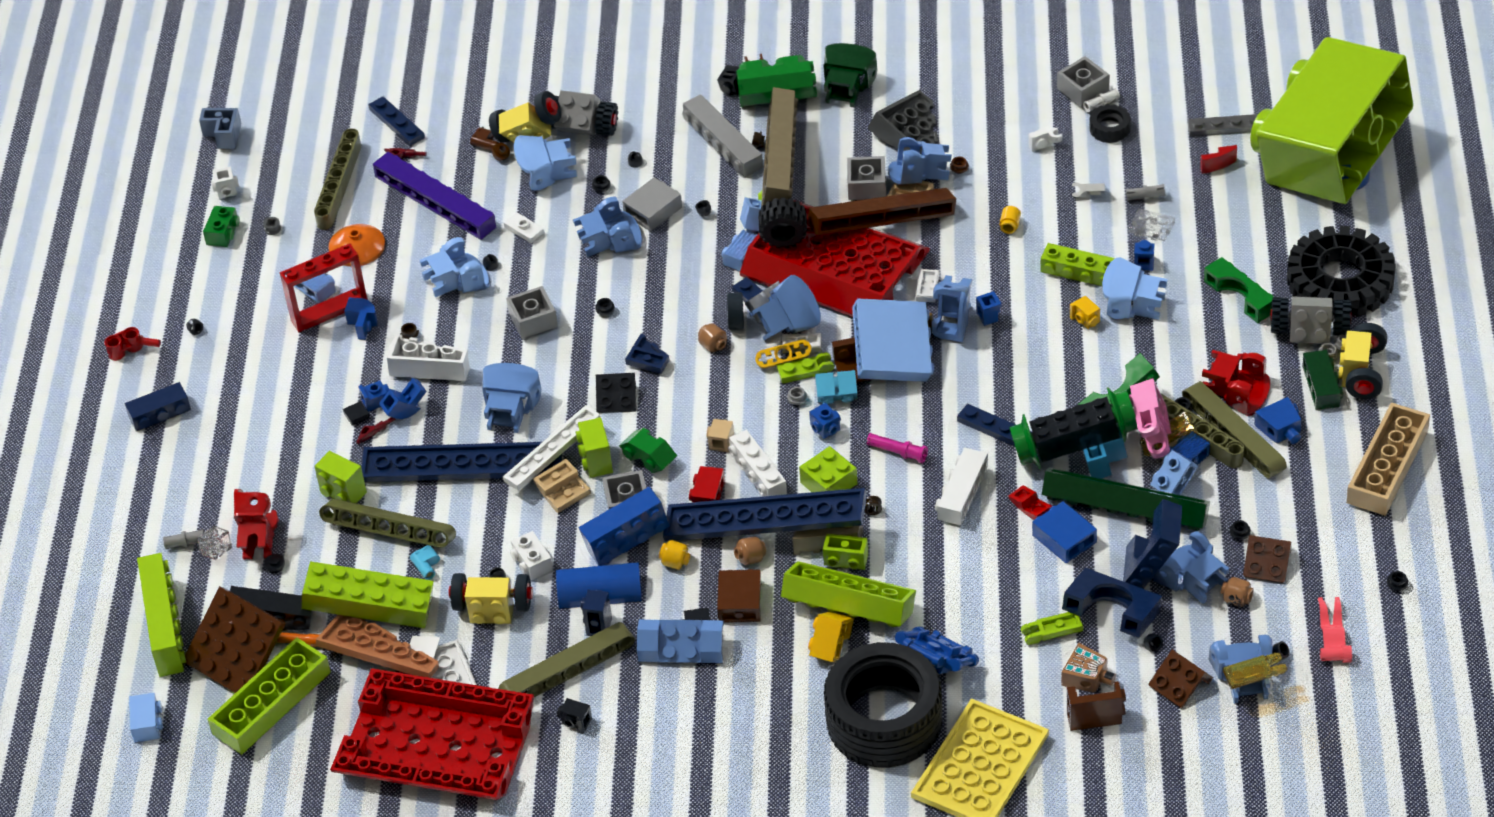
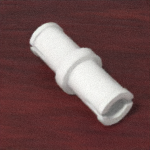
(1101, 99)

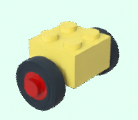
(526, 119)
(1355, 374)
(490, 598)

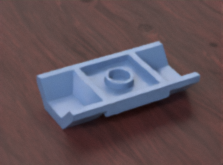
(680, 641)

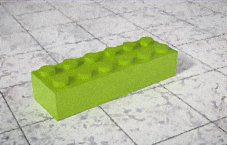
(367, 594)
(848, 594)
(161, 614)
(269, 695)

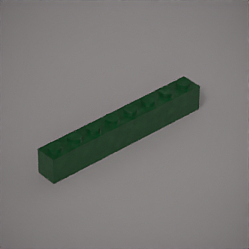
(1120, 497)

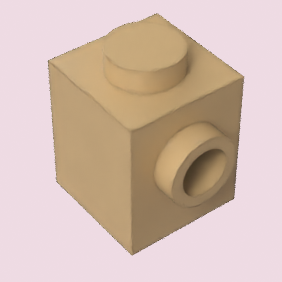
(719, 434)

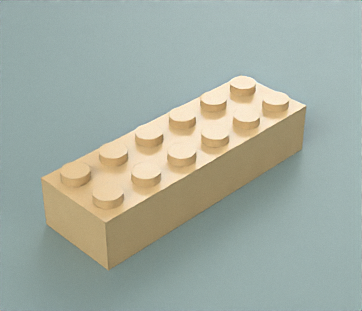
(1388, 459)

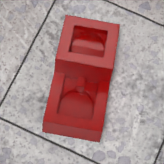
(1028, 502)

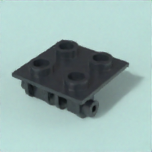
(615, 392)

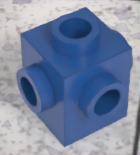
(824, 420)

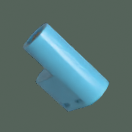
(424, 559)

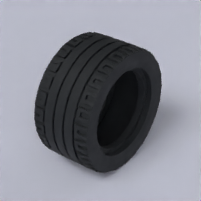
(879, 668)

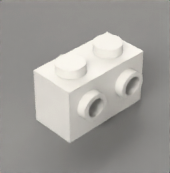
(531, 556)

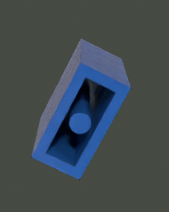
(1064, 532)

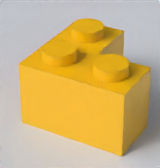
(829, 634)

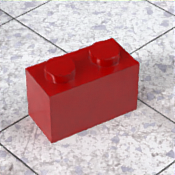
(707, 484)

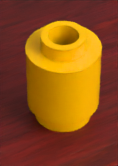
(1010, 219)

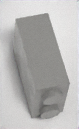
(652, 203)

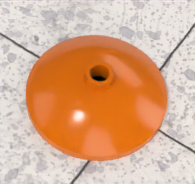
(364, 238)

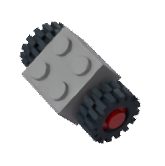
(585, 113)
(1310, 318)

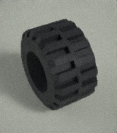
(782, 222)

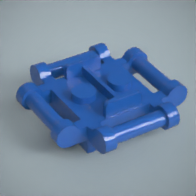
(941, 651)

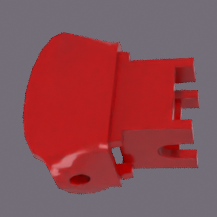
(1242, 389)
(254, 522)

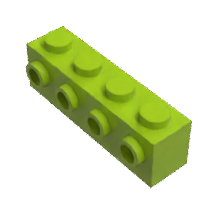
(1074, 264)

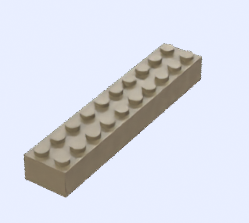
(779, 146)

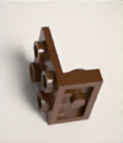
(845, 356)
(1267, 559)
(1178, 678)

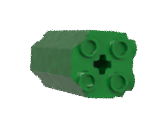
(758, 78)

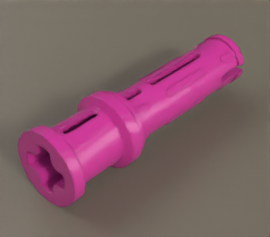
(906, 449)

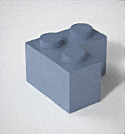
(223, 124)

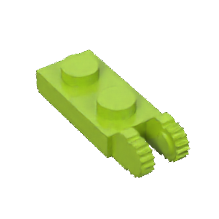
(805, 368)
(1051, 627)

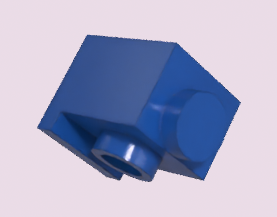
(1144, 250)
(988, 307)
(373, 394)

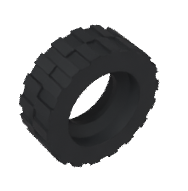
(1109, 134)

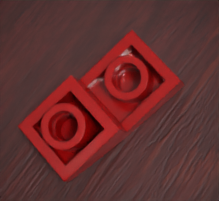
(1225, 157)

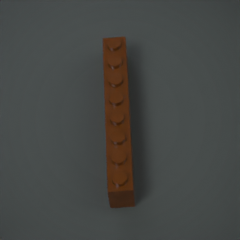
(881, 211)

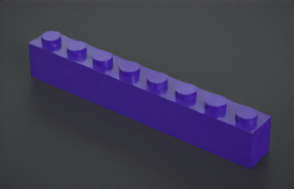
(434, 195)

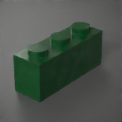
(1322, 379)

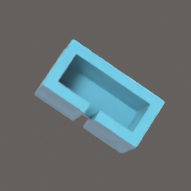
(836, 388)

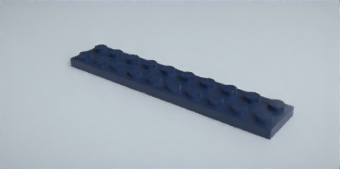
(445, 461)
(766, 514)

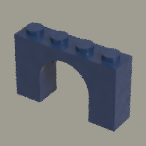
(1147, 556)
(1093, 586)

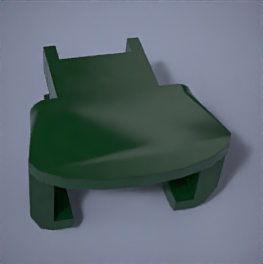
(843, 68)

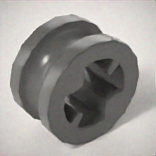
(268, 228)

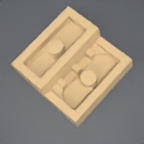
(561, 486)

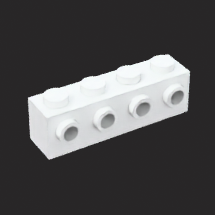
(756, 465)
(962, 486)

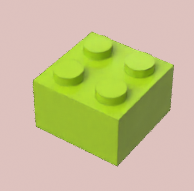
(594, 447)
(828, 472)
(340, 478)

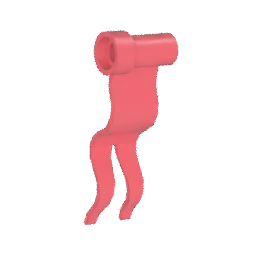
(1333, 635)

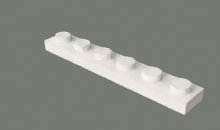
(548, 450)

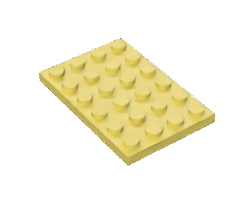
(980, 762)

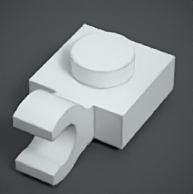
(1041, 138)
(1094, 189)

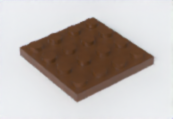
(233, 640)

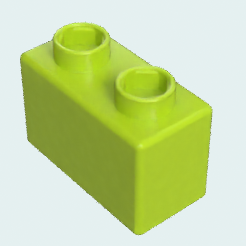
(1333, 114)

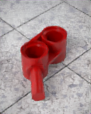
(128, 340)

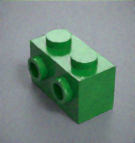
(221, 226)

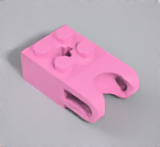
(1151, 416)

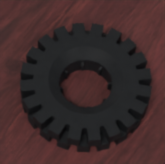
(1364, 289)

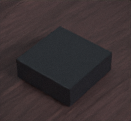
(356, 413)

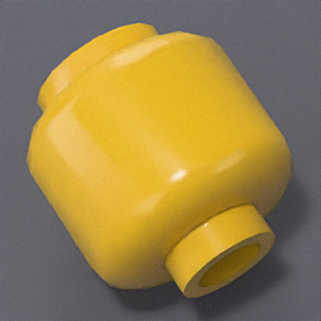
(674, 554)

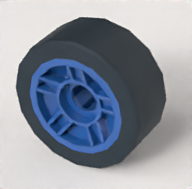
(735, 311)

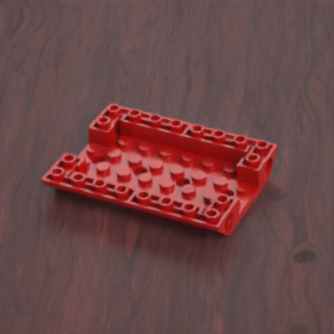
(830, 272)
(441, 717)

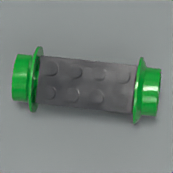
(1074, 428)

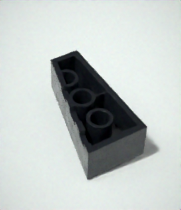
(280, 605)

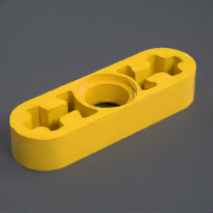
(799, 355)

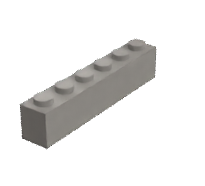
(722, 135)

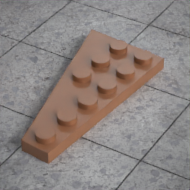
(375, 645)

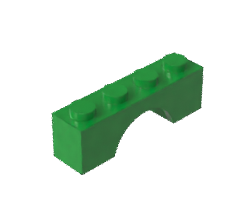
(1224, 276)
(1137, 371)

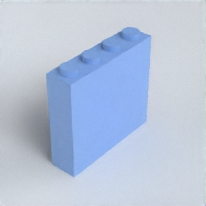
(892, 340)

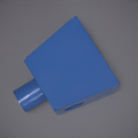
(1279, 421)

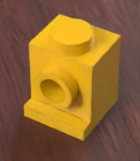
(1085, 312)

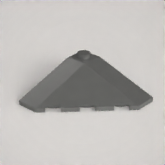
(906, 118)

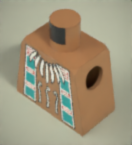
(1086, 670)

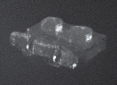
(1151, 225)

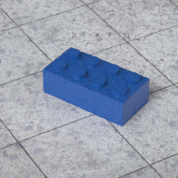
(624, 526)

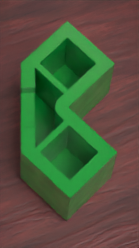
(652, 451)

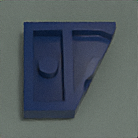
(647, 356)

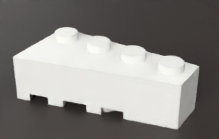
(427, 360)

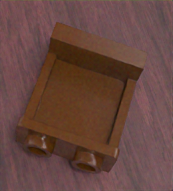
(739, 595)
(1095, 709)

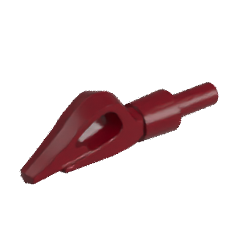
(405, 152)
(369, 431)

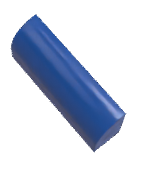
(619, 580)

